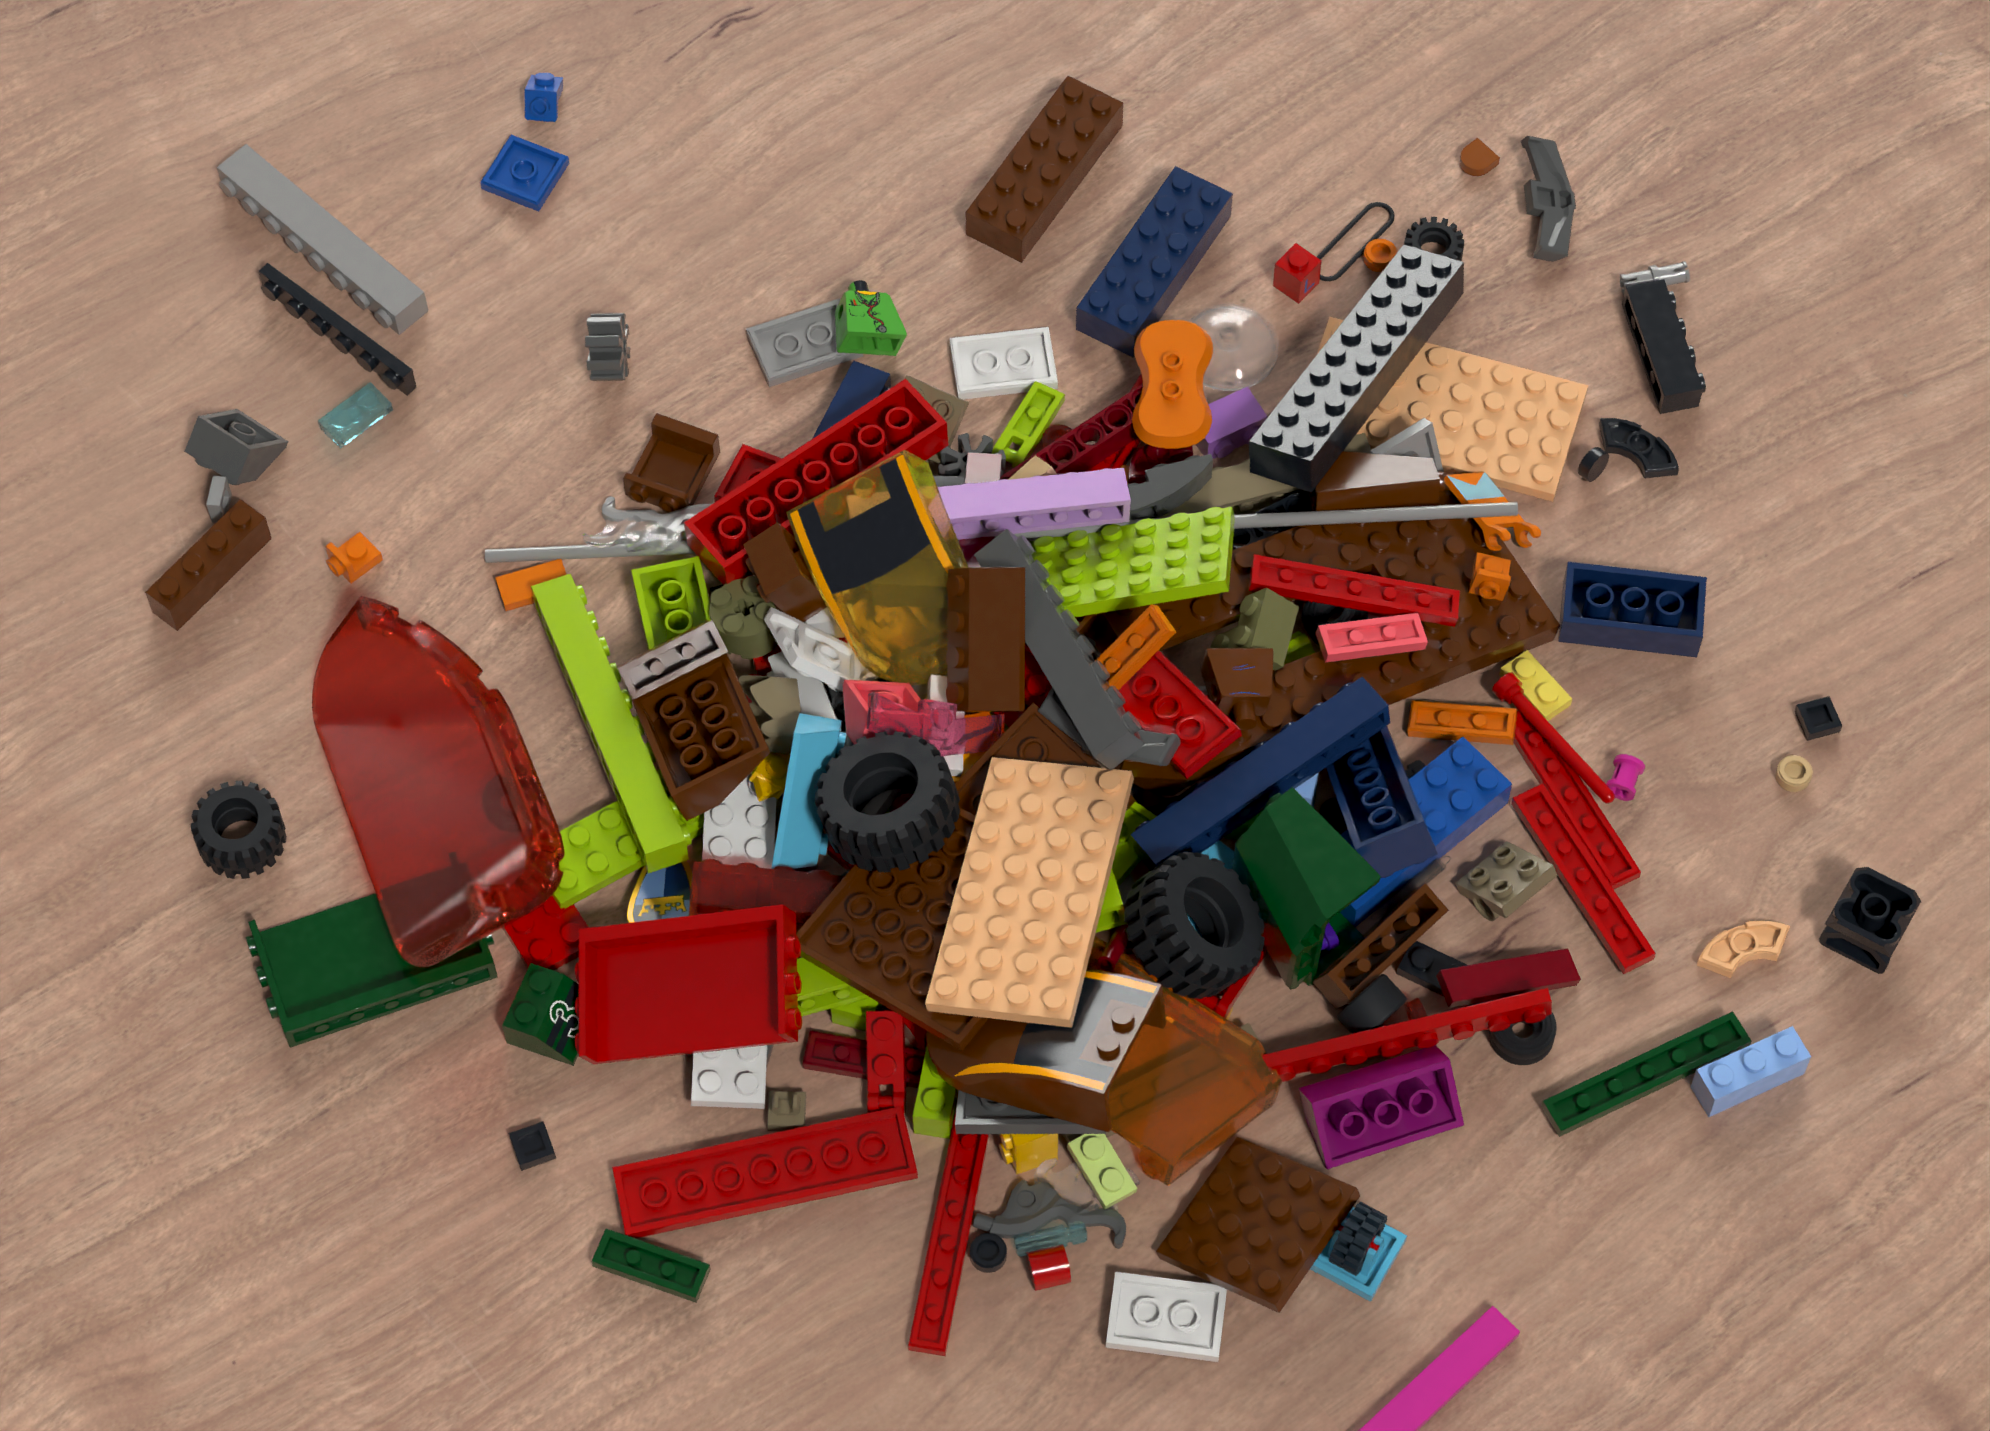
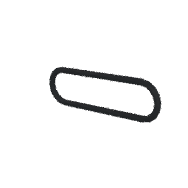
(1347, 228)

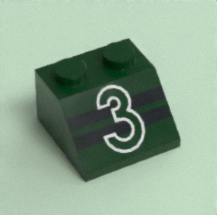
(544, 1015)

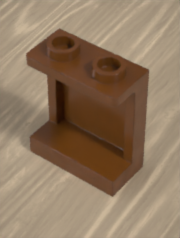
(672, 465)

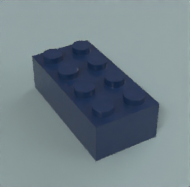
(1632, 609)

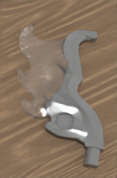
(642, 528)

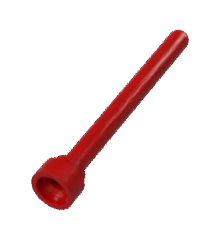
(1510, 690)

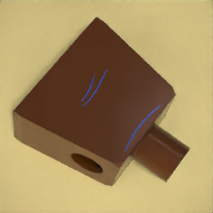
(1239, 682)

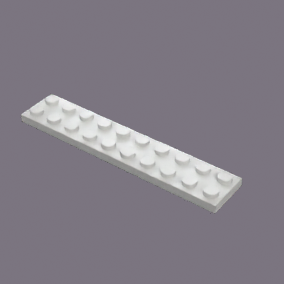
(736, 833)

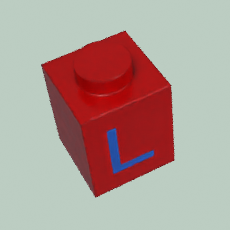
(1297, 273)

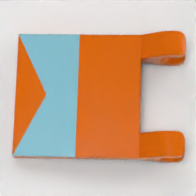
(1479, 488)

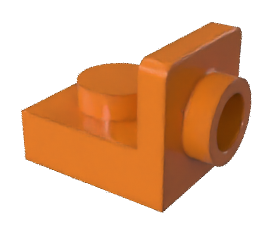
(353, 557)
(1490, 576)

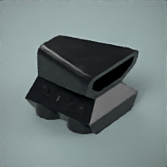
(1870, 919)

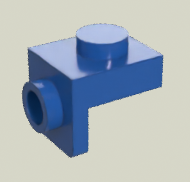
(542, 97)

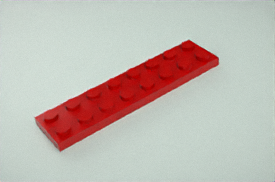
(764, 1172)

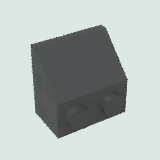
(234, 445)

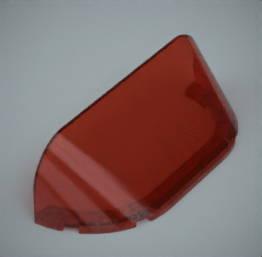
(432, 783)

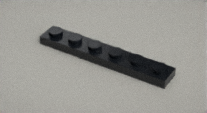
(342, 333)

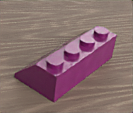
(1382, 1106)

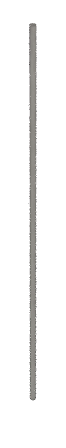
(1241, 521)

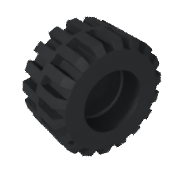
(235, 805)

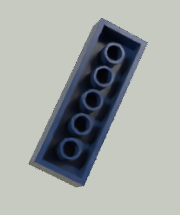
(1154, 260)
(1381, 806)

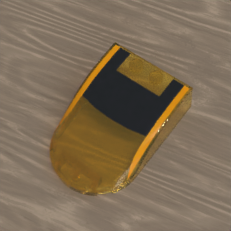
(883, 564)

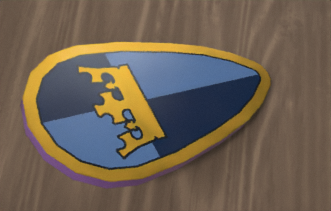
(661, 894)

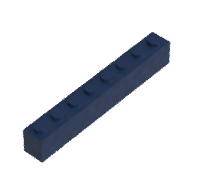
(1271, 768)

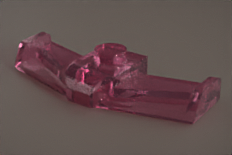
(936, 724)

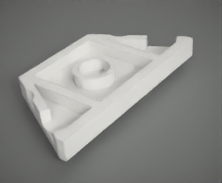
(816, 652)

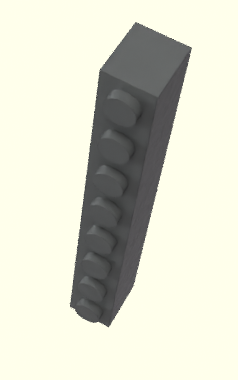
(1067, 656)

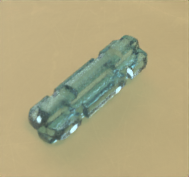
(1050, 1237)

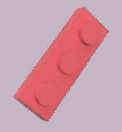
(1371, 637)

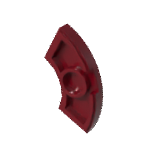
(1152, 456)

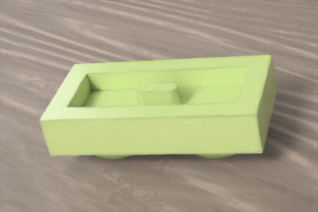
(1102, 1168)

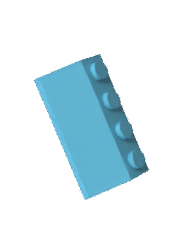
(800, 828)

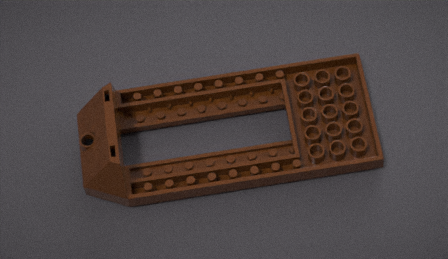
(1411, 551)

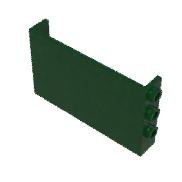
(347, 971)

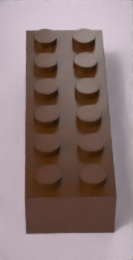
(1044, 169)

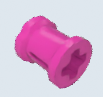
(1625, 776)

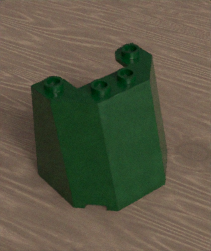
(1302, 882)

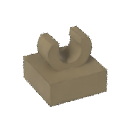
(786, 1110)

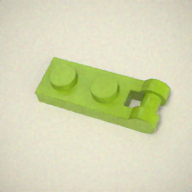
(1029, 423)

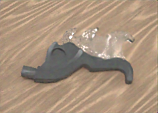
(1054, 1197)

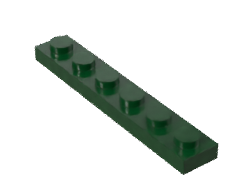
(1645, 1074)

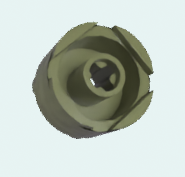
(739, 618)

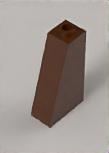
(1378, 482)

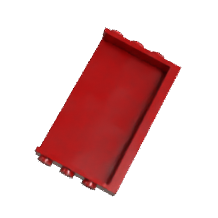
(688, 985)

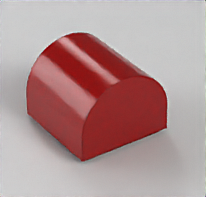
(1048, 1267)

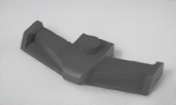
(1549, 198)
(1157, 750)

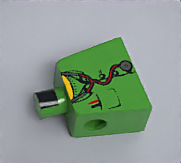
(868, 322)

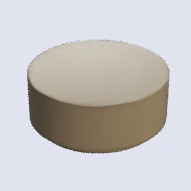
(1794, 773)

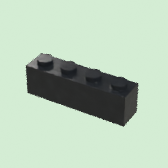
(1663, 346)

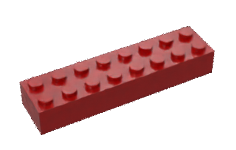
(873, 433)

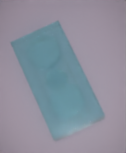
(355, 415)

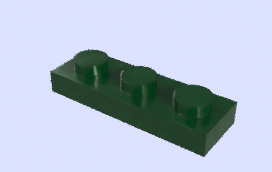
(651, 1265)

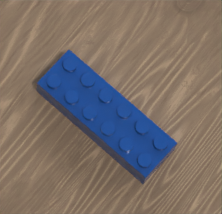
(1455, 797)

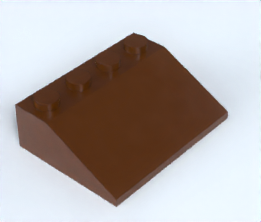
(702, 735)

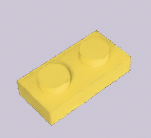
(1538, 685)

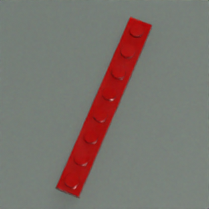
(1419, 1032)

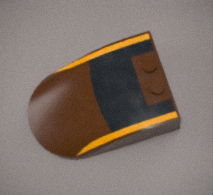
(1057, 1067)

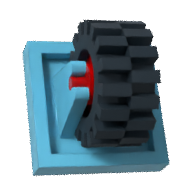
(1360, 1251)

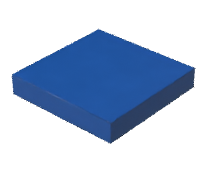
(524, 173)

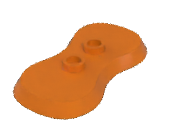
(1172, 400)

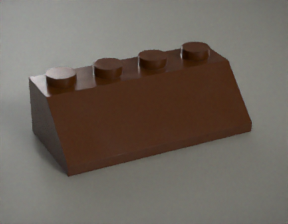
(986, 639)

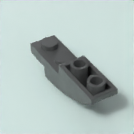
(1169, 486)

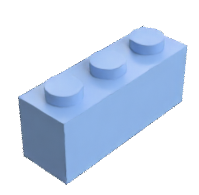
(1750, 1071)

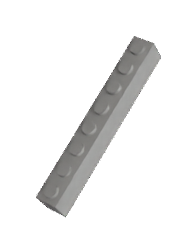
(322, 240)

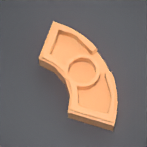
(1743, 944)

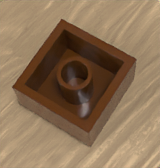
(783, 573)

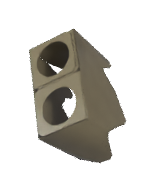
(775, 708)

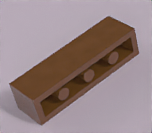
(208, 565)
(1380, 946)

